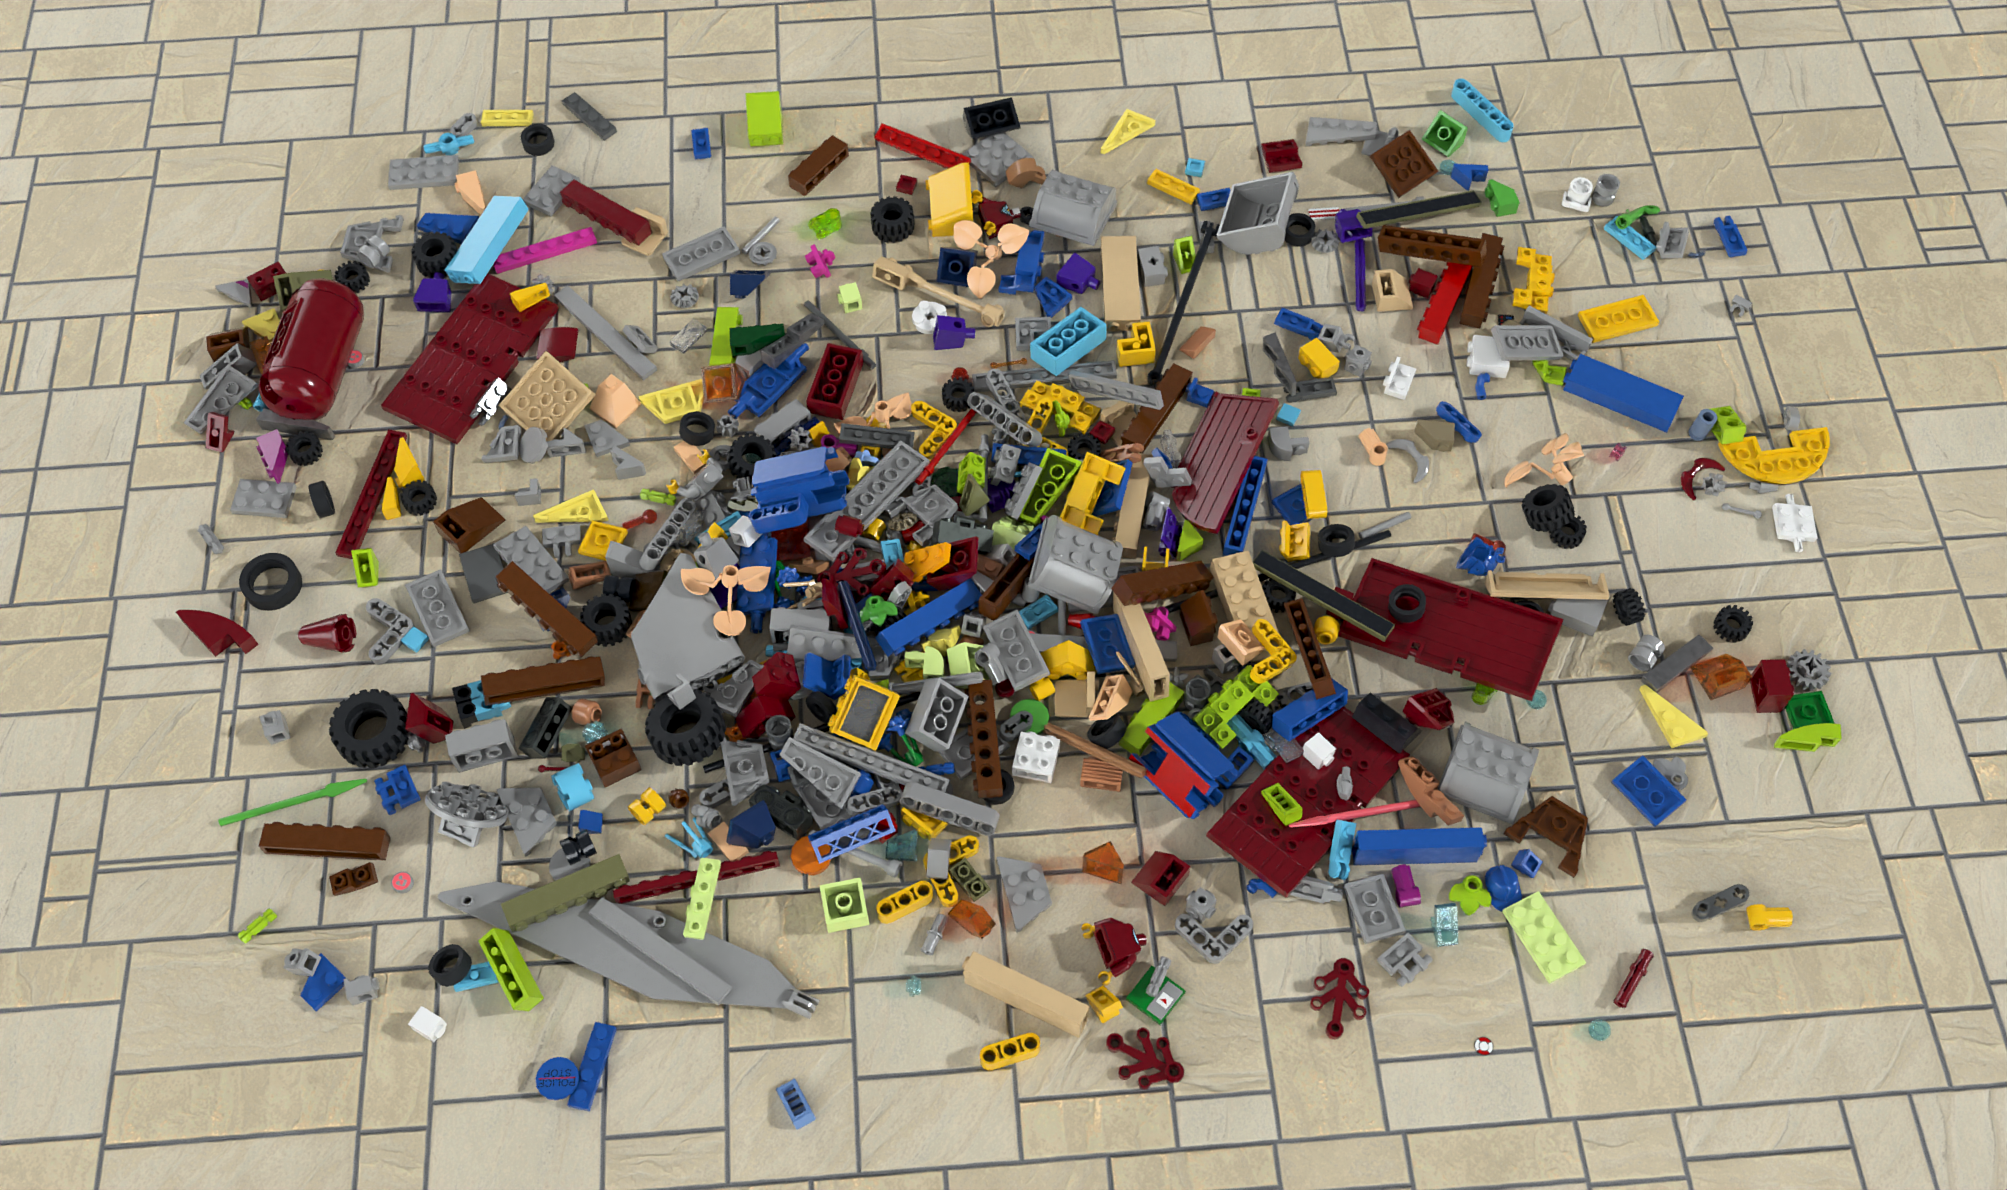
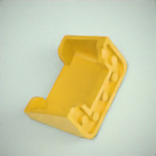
(949, 199)

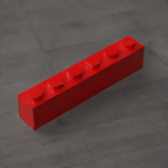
(1443, 302)

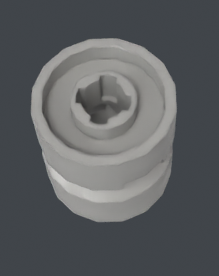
(1605, 190)
(372, 251)
(1646, 653)

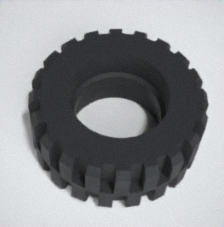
(356, 711)
(689, 745)

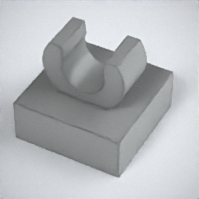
(1741, 303)

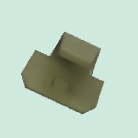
(572, 753)

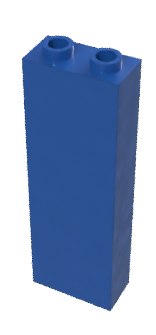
(1622, 392)
(1418, 846)

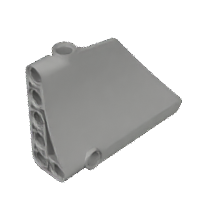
(681, 638)

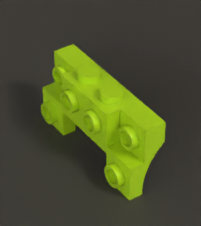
(1228, 702)

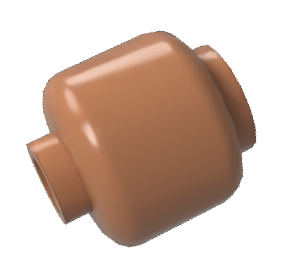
(586, 711)

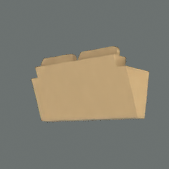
(1545, 586)

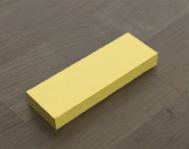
(507, 117)

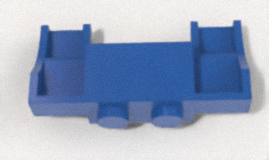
(1027, 266)

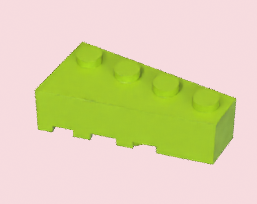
(1053, 480)

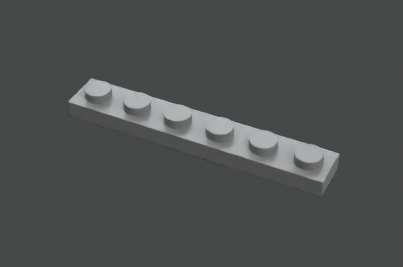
(1116, 389)

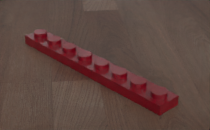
(370, 495)
(687, 878)

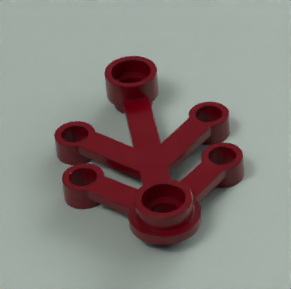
(850, 573)
(1340, 994)
(1147, 1059)

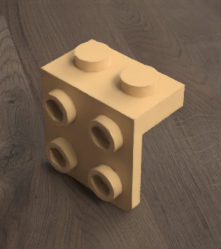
(659, 231)
(1119, 417)
(1076, 697)

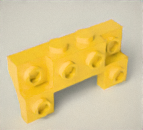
(1538, 280)
(1080, 413)
(1086, 491)

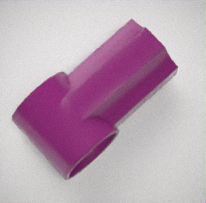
(831, 440)
(1406, 892)

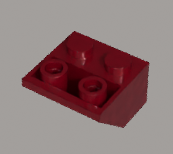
(427, 720)
(1162, 876)

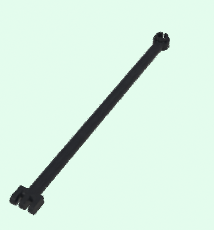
(1208, 233)

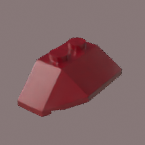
(1429, 710)

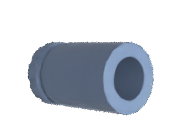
(1702, 424)

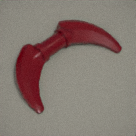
(1687, 477)

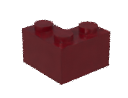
(777, 677)
(755, 716)

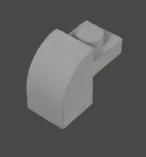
(1283, 446)

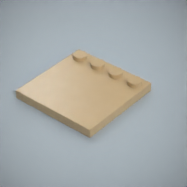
(547, 397)

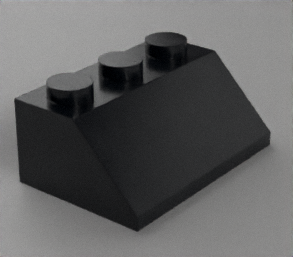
(991, 118)
(1385, 722)

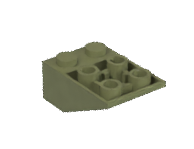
(289, 282)

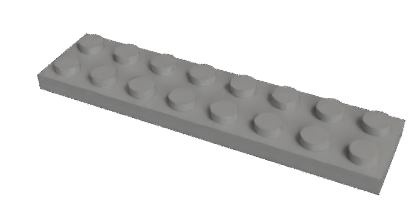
(869, 498)

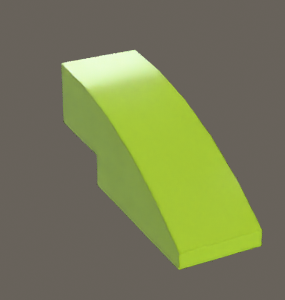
(1810, 737)

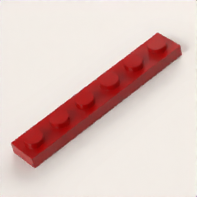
(919, 147)

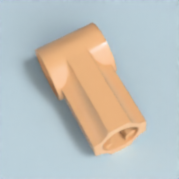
(1376, 449)

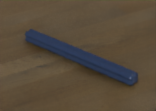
(857, 626)

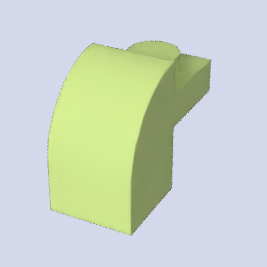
(930, 662)

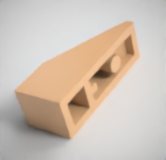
(471, 191)
(1111, 698)

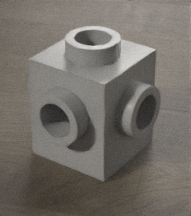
(1357, 360)
(1201, 904)

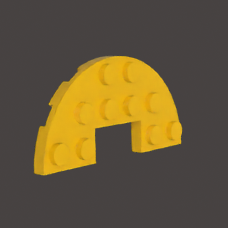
(1783, 464)

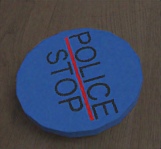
(557, 1078)

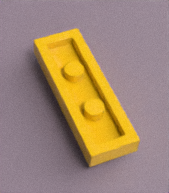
(1173, 186)

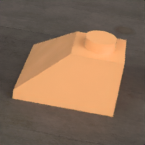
(614, 401)

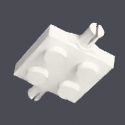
(1794, 522)

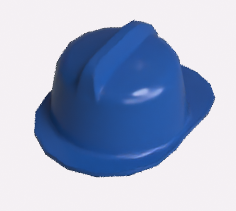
(1503, 887)

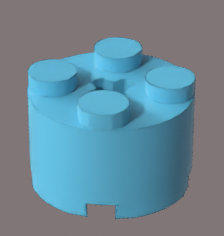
(572, 787)

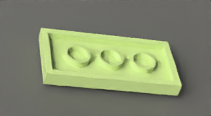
(1544, 937)

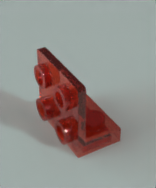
(791, 543)

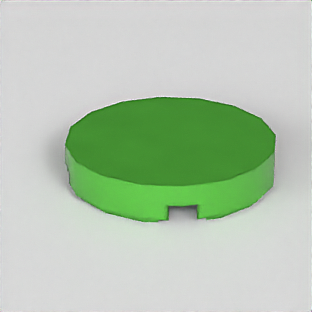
(1037, 710)

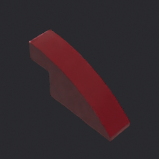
(217, 631)

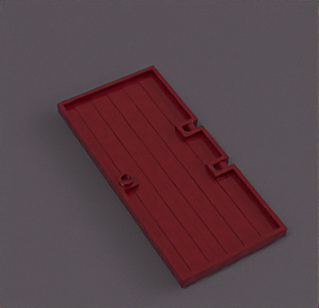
(465, 356)
(1495, 639)
(1285, 853)

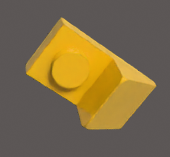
(1104, 1003)

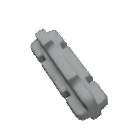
(210, 539)
(1158, 976)

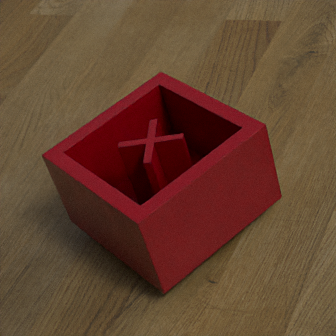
(1771, 686)

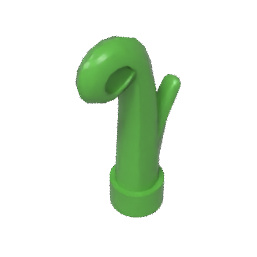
(1628, 217)

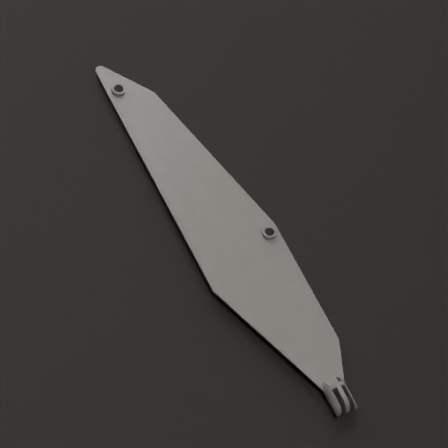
(599, 949)

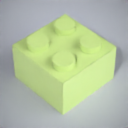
(844, 905)

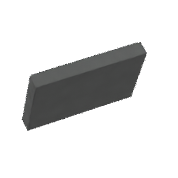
(480, 571)

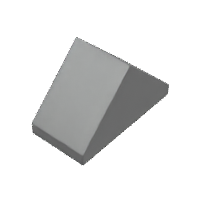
(938, 858)

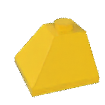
(406, 466)

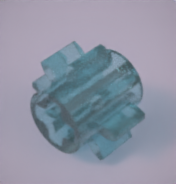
(594, 732)

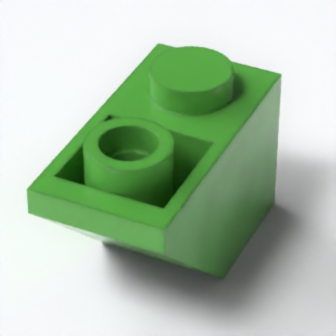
(1502, 198)

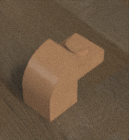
(1024, 171)

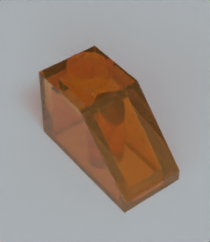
(972, 918)

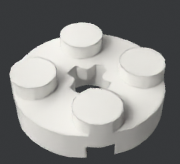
(925, 309)

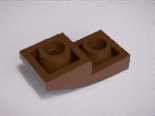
(353, 880)

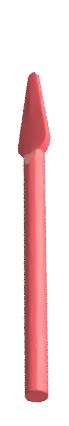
(1319, 820)

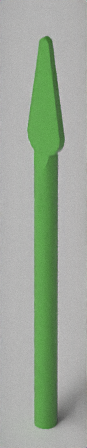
(330, 790)

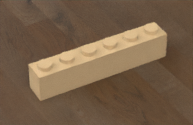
(1132, 509)

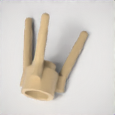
(812, 592)
(1136, 683)

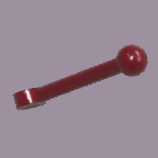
(542, 768)

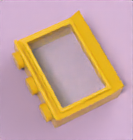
(863, 712)

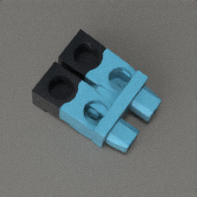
(471, 704)

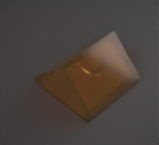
(721, 383)
(1104, 863)

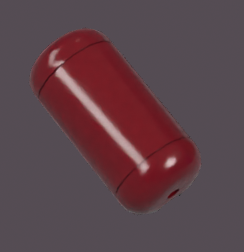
(311, 350)

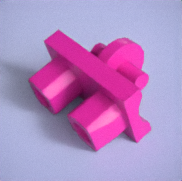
(822, 260)
(1160, 623)

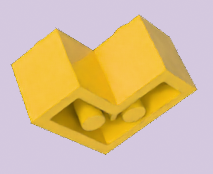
(1138, 348)
(1068, 659)

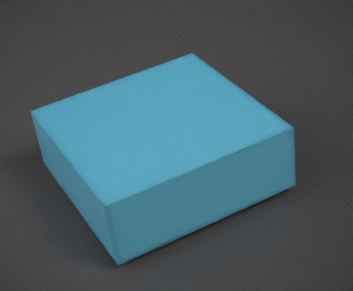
(1194, 167)
(1288, 414)
(414, 639)

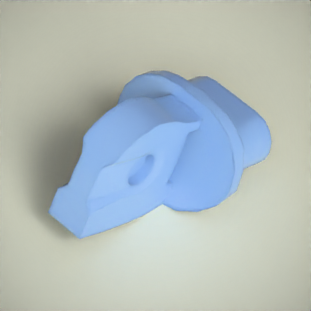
(866, 459)

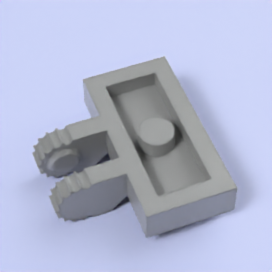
(562, 536)

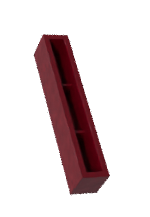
(606, 212)

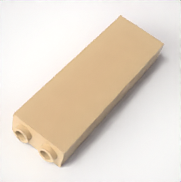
(1120, 282)
(1144, 649)
(1025, 994)

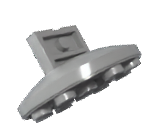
(465, 811)

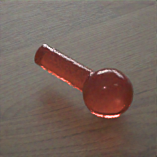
(649, 516)
(1496, 544)

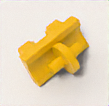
(916, 601)

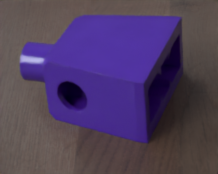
(1348, 226)
(1077, 275)
(433, 294)
(951, 333)

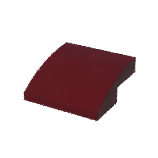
(1281, 155)
(559, 342)
(833, 603)

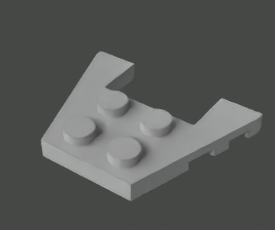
(359, 233)
(929, 506)

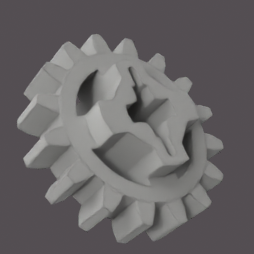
(1806, 669)

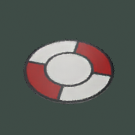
(1483, 1046)

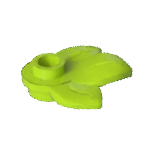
(1062, 420)
(1470, 898)

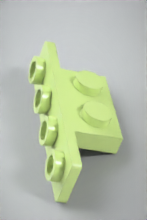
(701, 898)

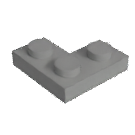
(1028, 328)
(1166, 477)

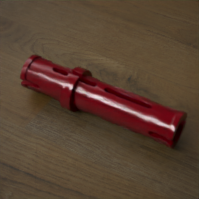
(1637, 971)

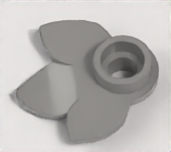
(1672, 769)

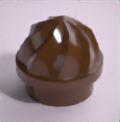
(678, 798)

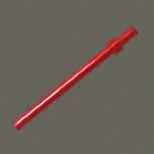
(929, 469)

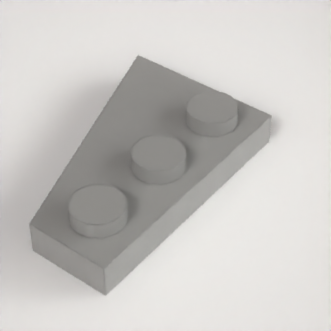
(737, 690)

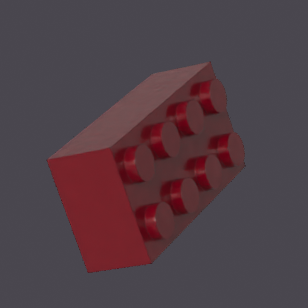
(835, 381)

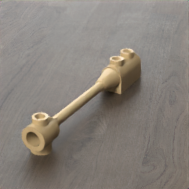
(901, 276)

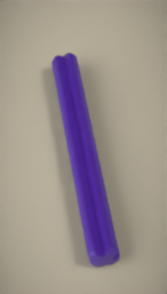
(1360, 280)

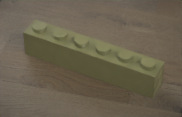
(565, 893)

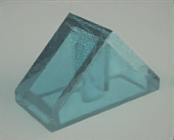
(903, 847)

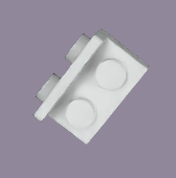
(1399, 380)

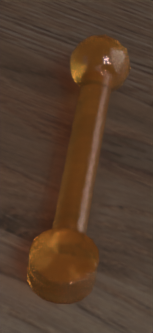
(1023, 361)

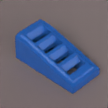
(1243, 767)

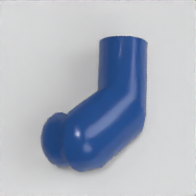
(1480, 389)
(1259, 884)

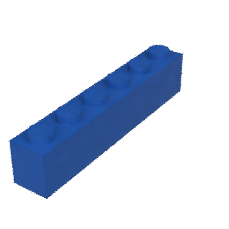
(1245, 507)
(929, 617)

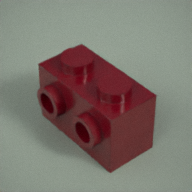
(263, 281)
(894, 574)

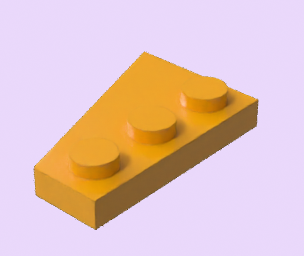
(927, 559)

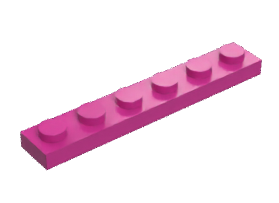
(545, 250)

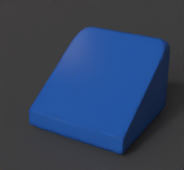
(591, 821)
(1526, 862)

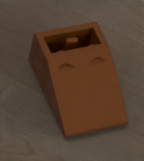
(468, 524)

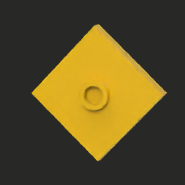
(598, 539)

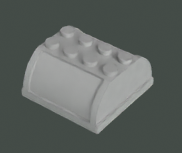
(1073, 207)
(1258, 214)
(1075, 564)
(1487, 773)

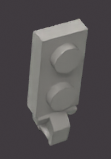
(1317, 890)

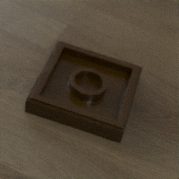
(645, 589)

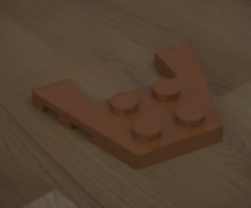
(1558, 824)

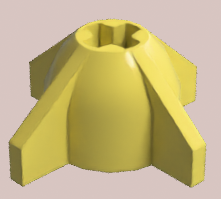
(857, 472)
(943, 639)

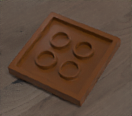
(1404, 163)

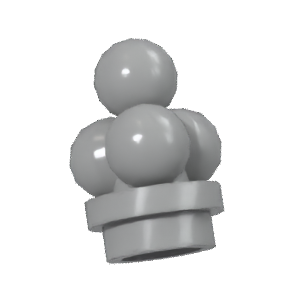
(706, 816)

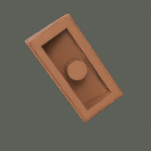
(1198, 341)

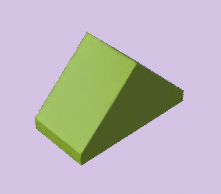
(1184, 253)
(1189, 542)
(366, 567)

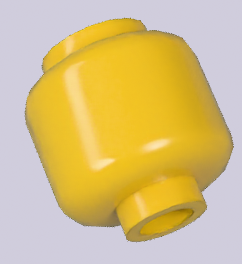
(1326, 629)

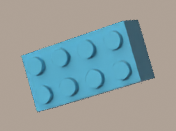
(1068, 341)

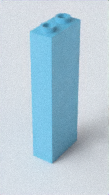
(486, 240)

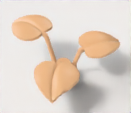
(967, 234)
(898, 407)
(1559, 470)
(753, 579)

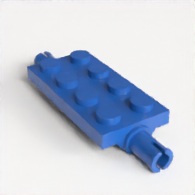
(769, 384)
(760, 553)

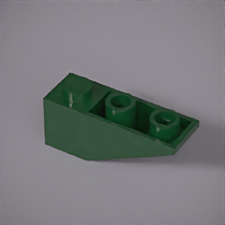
(754, 338)

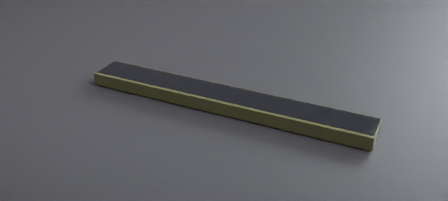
(1418, 209)
(1323, 596)

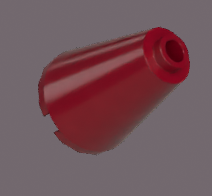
(330, 633)

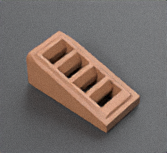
(590, 579)

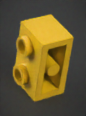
(1318, 359)

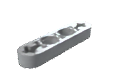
(1009, 398)

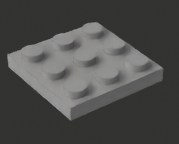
(994, 156)

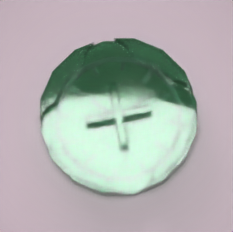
(946, 480)

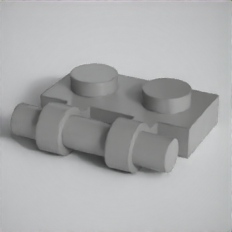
(1399, 955)

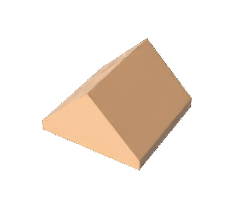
(1240, 641)

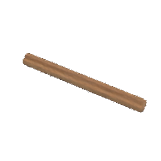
(1095, 750)

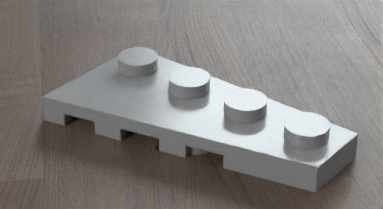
(1328, 130)
(221, 397)
(822, 643)
(825, 773)

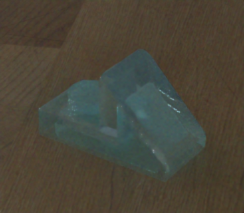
(1445, 924)

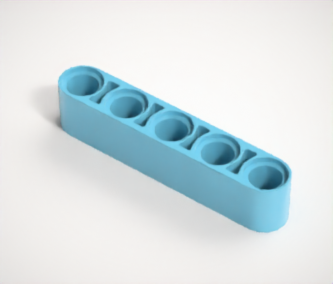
(1482, 110)

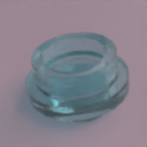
(913, 986)
(1599, 1029)

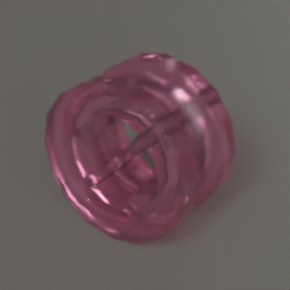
(1618, 452)

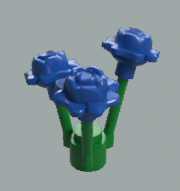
(788, 575)
(899, 723)

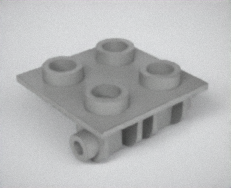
(1381, 139)
(743, 490)

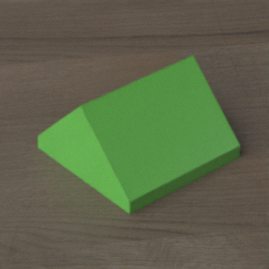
(1445, 134)

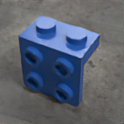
(826, 675)

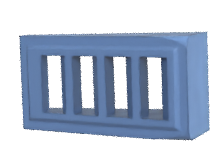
(801, 1116)

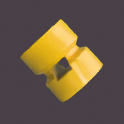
(653, 803)

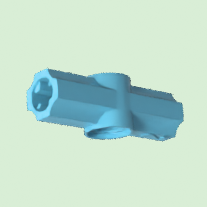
(1251, 741)

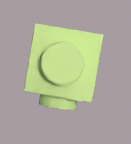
(850, 297)

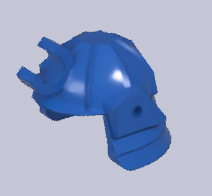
(1480, 558)

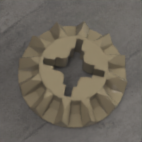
(902, 521)

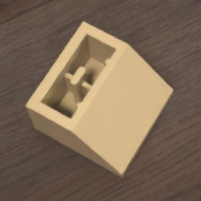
(1391, 291)

